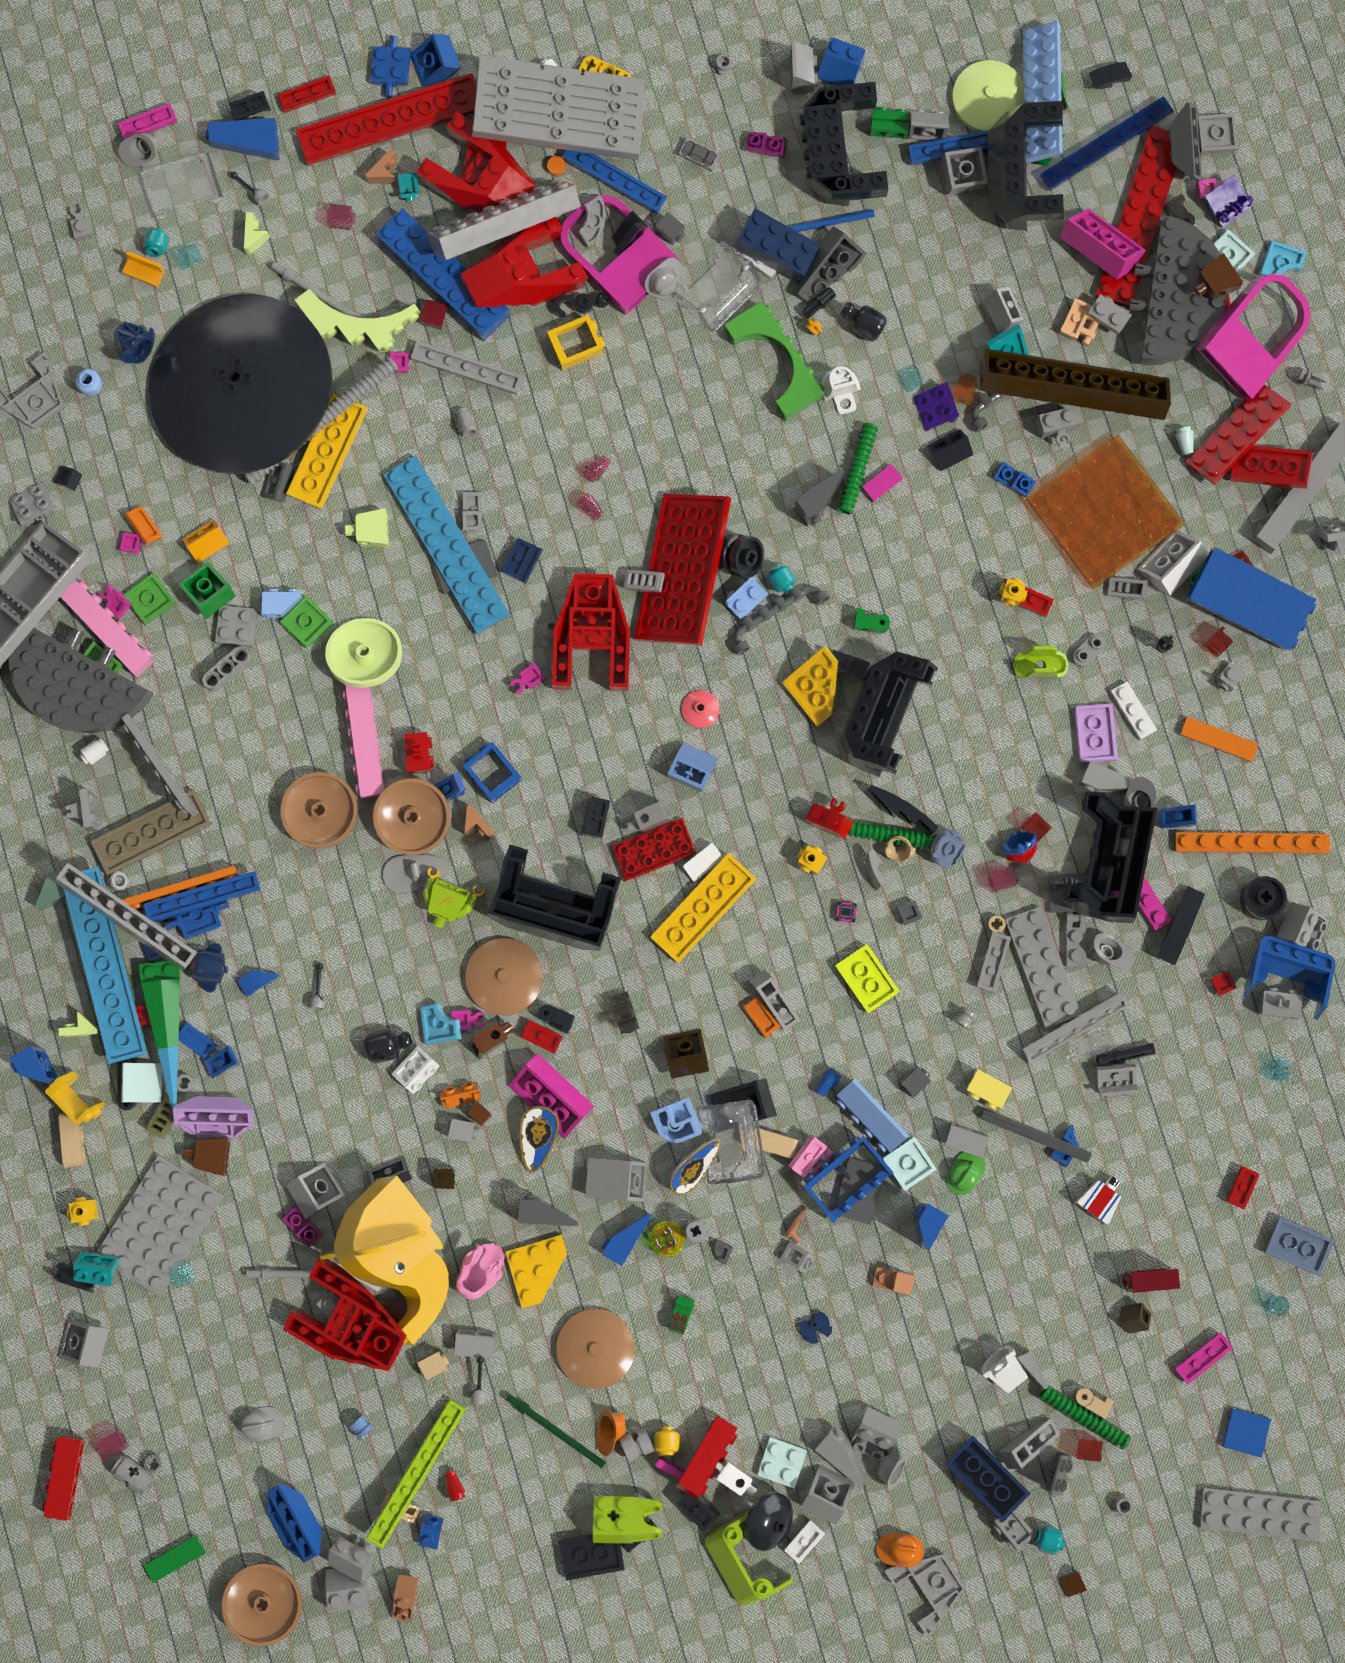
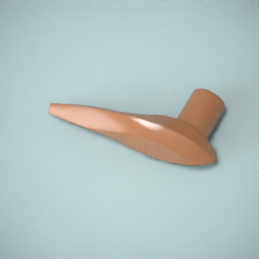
(791, 1231)

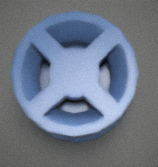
(361, 1427)

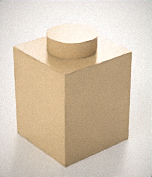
(434, 1365)

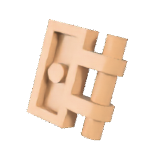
(1075, 321)

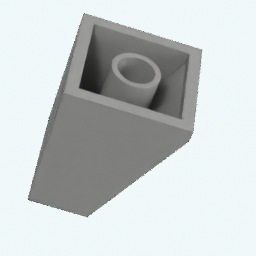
(615, 1179)

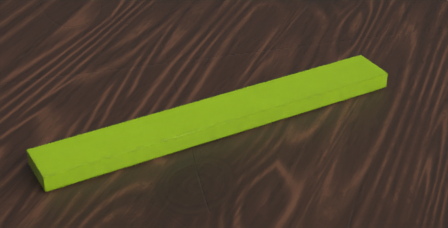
(415, 1474)

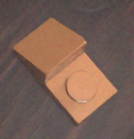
(379, 172)
(473, 820)
(893, 1280)

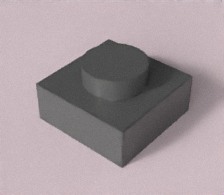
(909, 913)

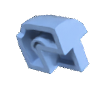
(677, 1121)

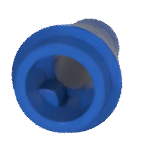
(828, 1081)

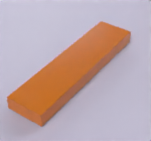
(1219, 739)

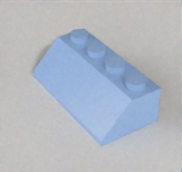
(872, 1116)

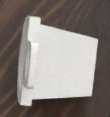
(840, 385)
(1004, 1369)

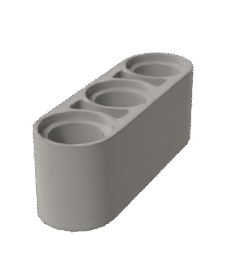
(217, 670)

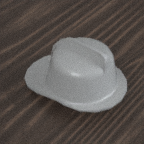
(138, 149)
(663, 278)
(1141, 793)
(1112, 952)
(261, 1424)
(892, 1468)

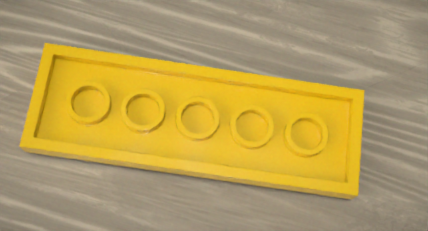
(326, 456)
(703, 908)

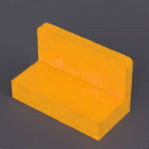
(143, 269)
(205, 541)

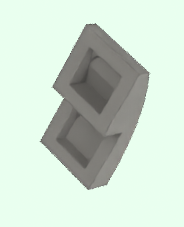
(472, 511)

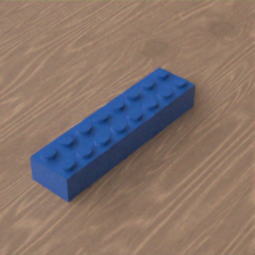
(412, 248)

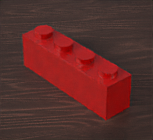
(707, 1457)
(63, 1477)

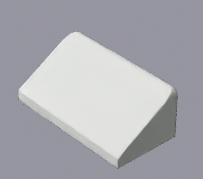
(703, 862)

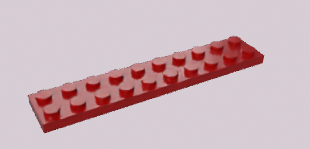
(387, 119)
(1142, 210)

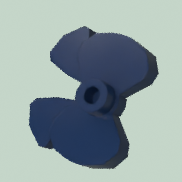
(809, 1329)

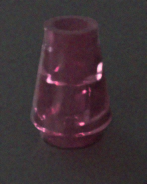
(596, 469)
(590, 506)

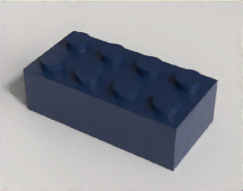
(777, 245)
(987, 1479)

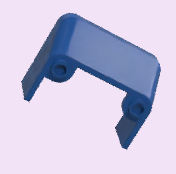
(1294, 963)

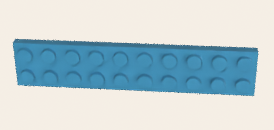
(446, 545)
(107, 978)

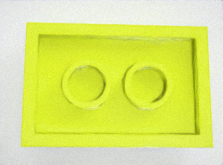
(867, 978)

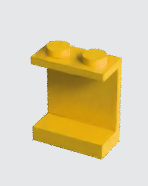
(70, 1102)

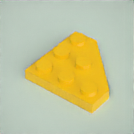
(815, 685)
(535, 1268)

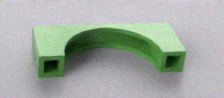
(760, 324)

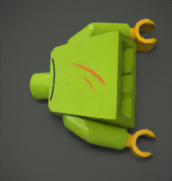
(447, 900)

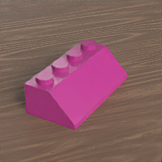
(1101, 243)
(544, 1086)

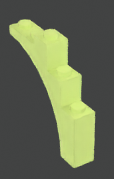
(355, 329)

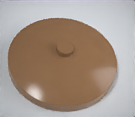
(319, 810)
(411, 816)
(503, 976)
(595, 1348)
(262, 1604)

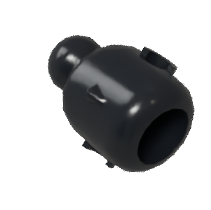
(866, 321)
(385, 1045)

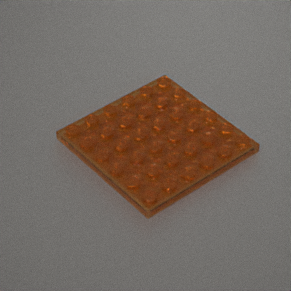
(1105, 511)

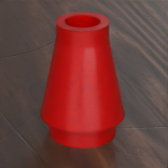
(454, 1487)

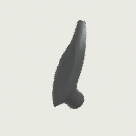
(842, 1171)

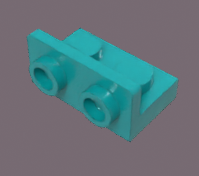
(95, 1268)

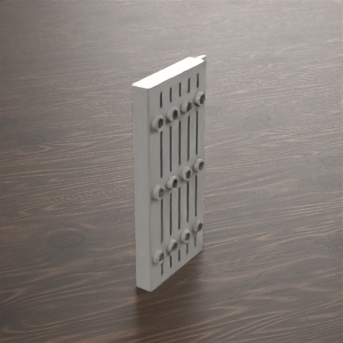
(558, 107)
(34, 581)

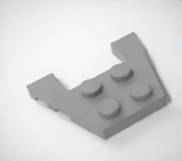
(39, 400)
(938, 1583)

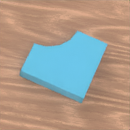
(1281, 259)
(438, 1026)

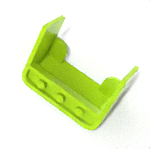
(720, 1545)

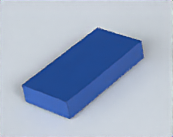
(196, 1041)

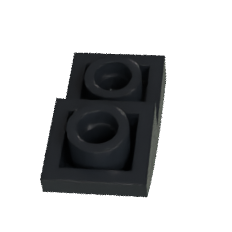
(1110, 74)

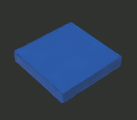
(1246, 1432)

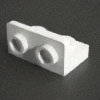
(415, 1070)

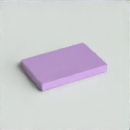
(1095, 733)

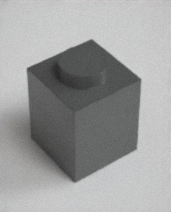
(670, 229)
(916, 1081)

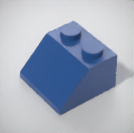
(435, 59)
(841, 62)

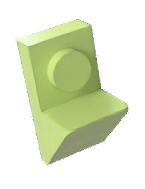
(253, 237)
(84, 1028)

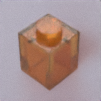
(965, 389)

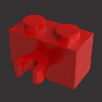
(418, 753)
(830, 819)

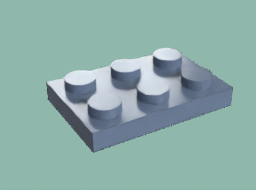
(1299, 1246)

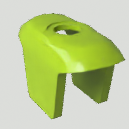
(1055, 662)

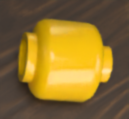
(666, 1441)

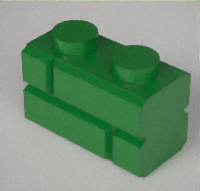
(890, 123)

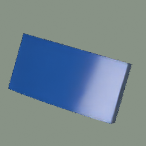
(1014, 480)

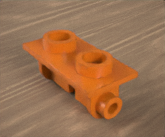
(468, 1091)

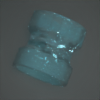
(1280, 1070)
(1277, 1305)

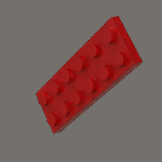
(1237, 434)

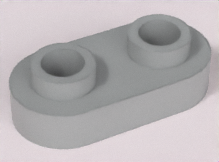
(1089, 650)

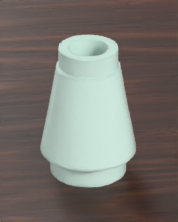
(1185, 440)

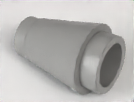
(466, 424)

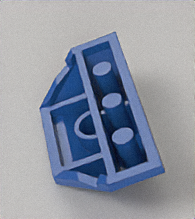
(294, 1522)

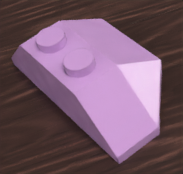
(213, 1117)

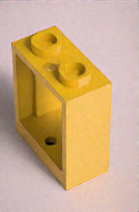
(566, 363)

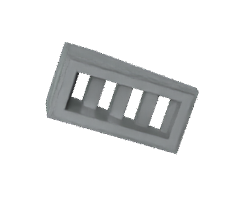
(633, 577)
(1136, 582)
(1029, 1362)

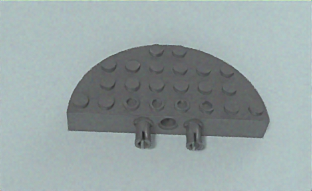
(1174, 312)
(72, 688)

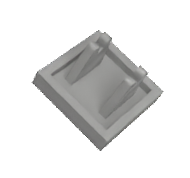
(1333, 534)
(86, 810)

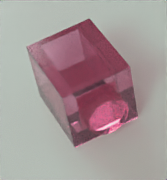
(341, 217)
(1003, 879)
(112, 1445)

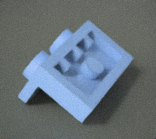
(745, 598)

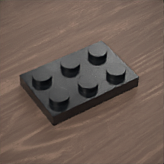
(586, 1559)

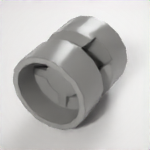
(637, 1444)

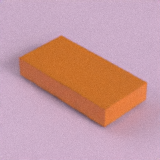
(143, 525)
(761, 1016)

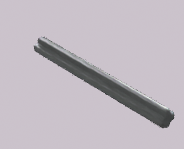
(1036, 1135)

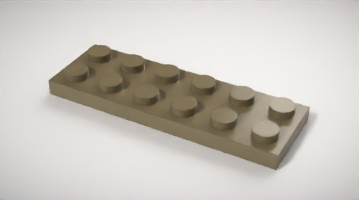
(148, 834)

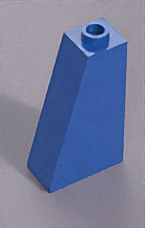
(247, 137)

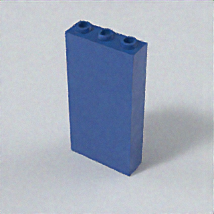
(1251, 599)

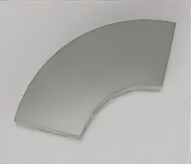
(594, 220)

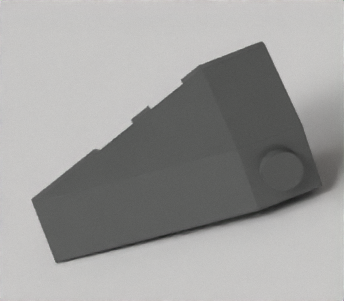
(832, 260)

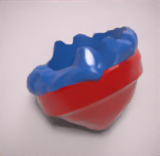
(1020, 847)

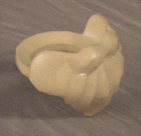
(901, 853)

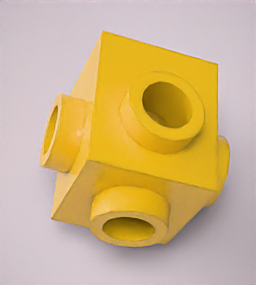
(1008, 597)
(807, 866)
(89, 1211)

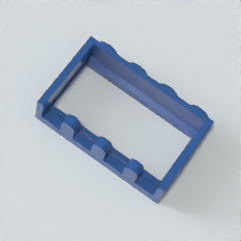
(861, 1193)

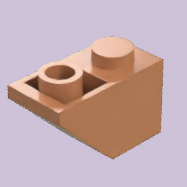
(405, 1598)

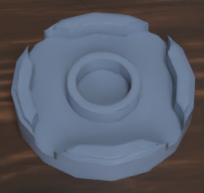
(947, 848)

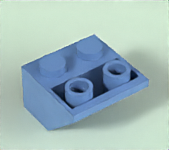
(692, 767)

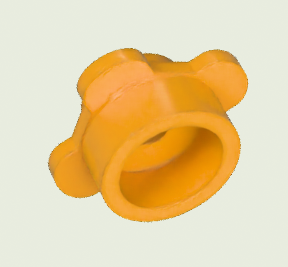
(814, 326)

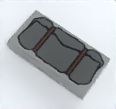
(699, 154)

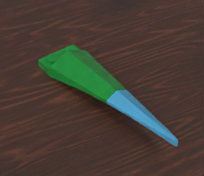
(162, 994)

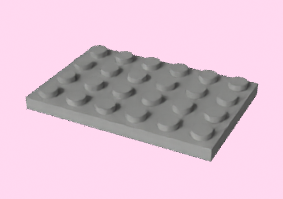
(160, 1224)

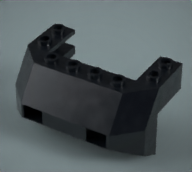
(1009, 169)
(881, 709)
(1115, 861)
(551, 909)

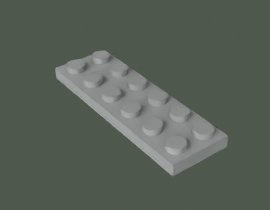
(159, 766)
(1042, 967)
(1260, 1514)

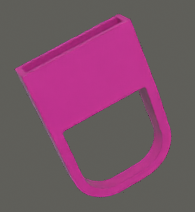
(625, 277)
(1238, 353)

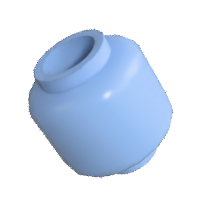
(89, 382)

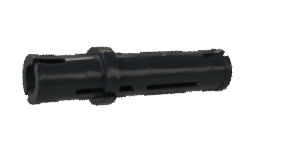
(1118, 1056)

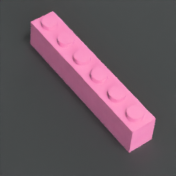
(106, 628)
(365, 742)

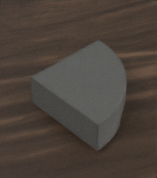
(722, 1251)

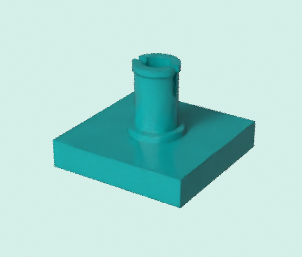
(1009, 341)

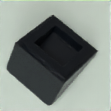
(68, 478)

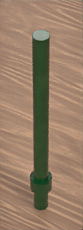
(524, 1408)

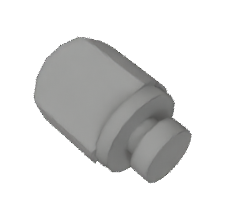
(1309, 374)

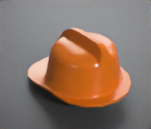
(610, 1429)
(900, 1550)

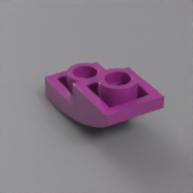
(766, 145)
(302, 1227)

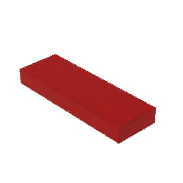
(306, 94)

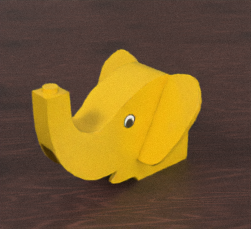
(392, 1245)

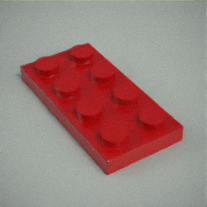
(1274, 467)

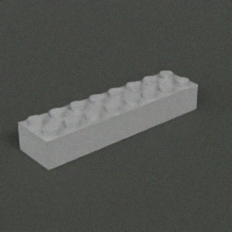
(503, 219)

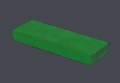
(175, 1559)

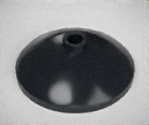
(768, 1521)

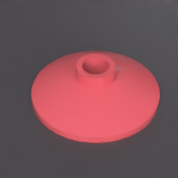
(698, 718)

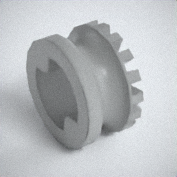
(191, 1084)
(148, 1467)

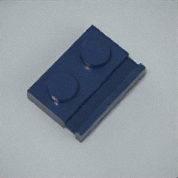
(521, 560)

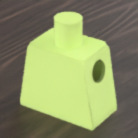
(370, 529)

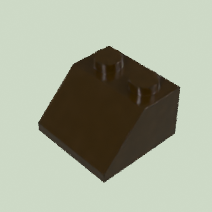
(686, 1053)

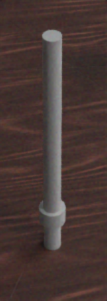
(289, 275)
(267, 1273)

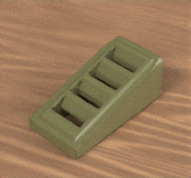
(154, 1120)

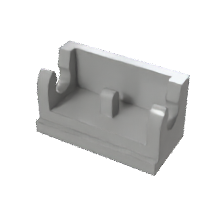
(966, 1139)
(475, 1343)

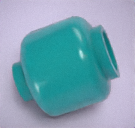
(155, 242)
(781, 578)
(1049, 1540)

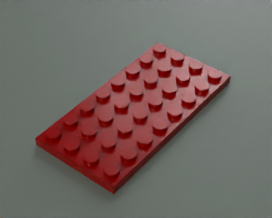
(688, 554)

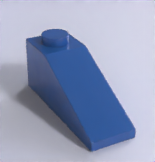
(621, 1244)

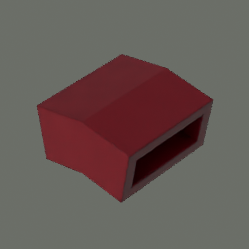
(433, 314)

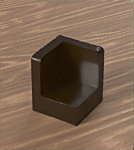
(444, 1179)
(1135, 1318)

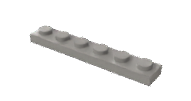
(467, 367)
(1075, 1027)

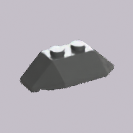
(1185, 142)

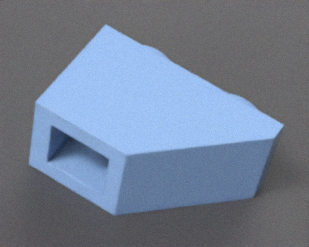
(279, 604)

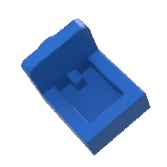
(430, 1532)

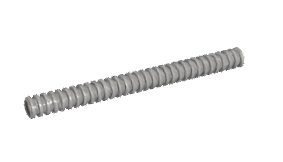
(341, 404)

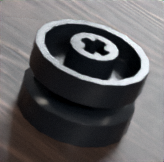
(741, 555)
(1255, 906)

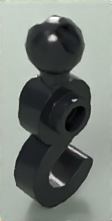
(582, 303)

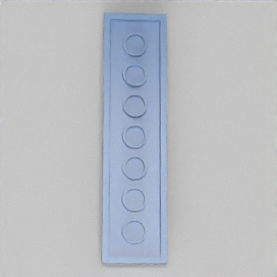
(1042, 84)

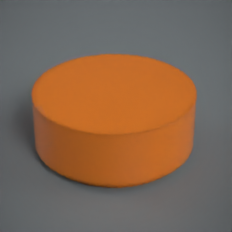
(556, 166)

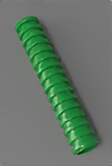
(857, 471)
(885, 834)
(1085, 1417)

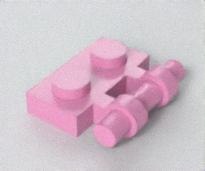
(809, 1155)

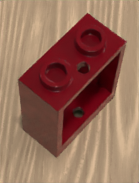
(1151, 1280)

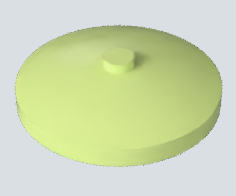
(986, 93)
(363, 652)

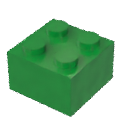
(206, 590)

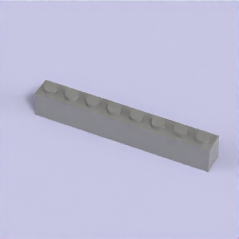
(1297, 499)
(125, 916)

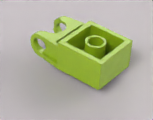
(629, 1519)

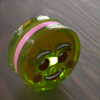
(666, 1239)

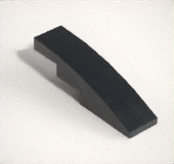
(897, 805)
(1181, 925)

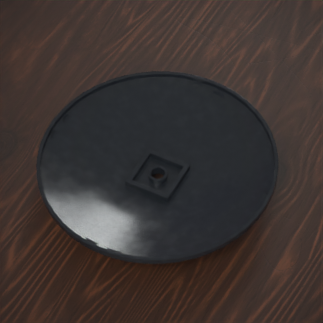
(264, 412)

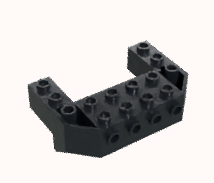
(827, 148)

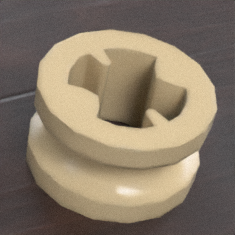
(992, 920)

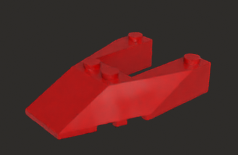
(488, 179)
(510, 275)
(591, 621)
(358, 1327)

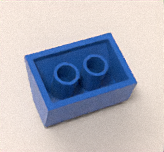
(34, 1064)
(928, 1224)

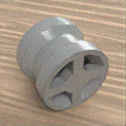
(965, 1018)

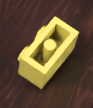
(988, 1090)

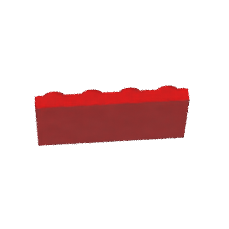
(653, 849)

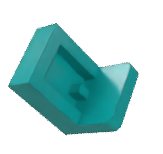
(408, 186)

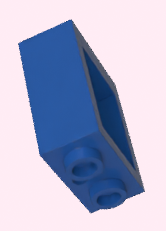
(504, 787)

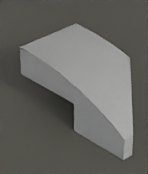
(873, 872)

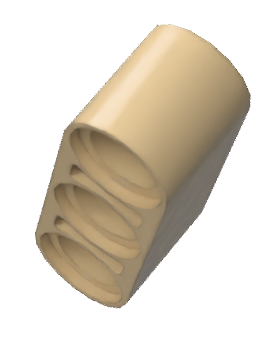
(71, 1142)
(779, 1144)

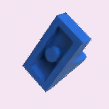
(451, 787)
(1178, 816)
(221, 1062)

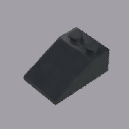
(756, 1091)

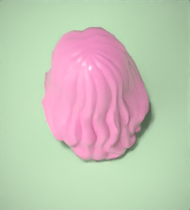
(480, 1271)

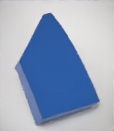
(256, 980)
(1063, 1158)

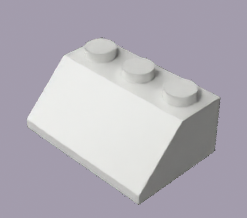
(1173, 562)

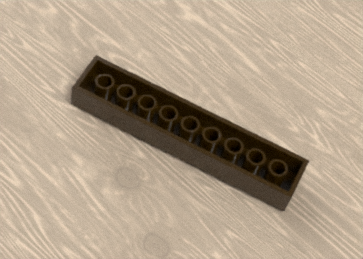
(1075, 384)

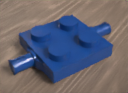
(390, 66)
(198, 921)

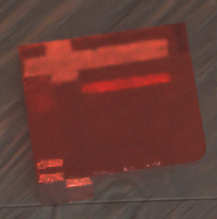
(1218, 642)
(1036, 825)
(1089, 1450)

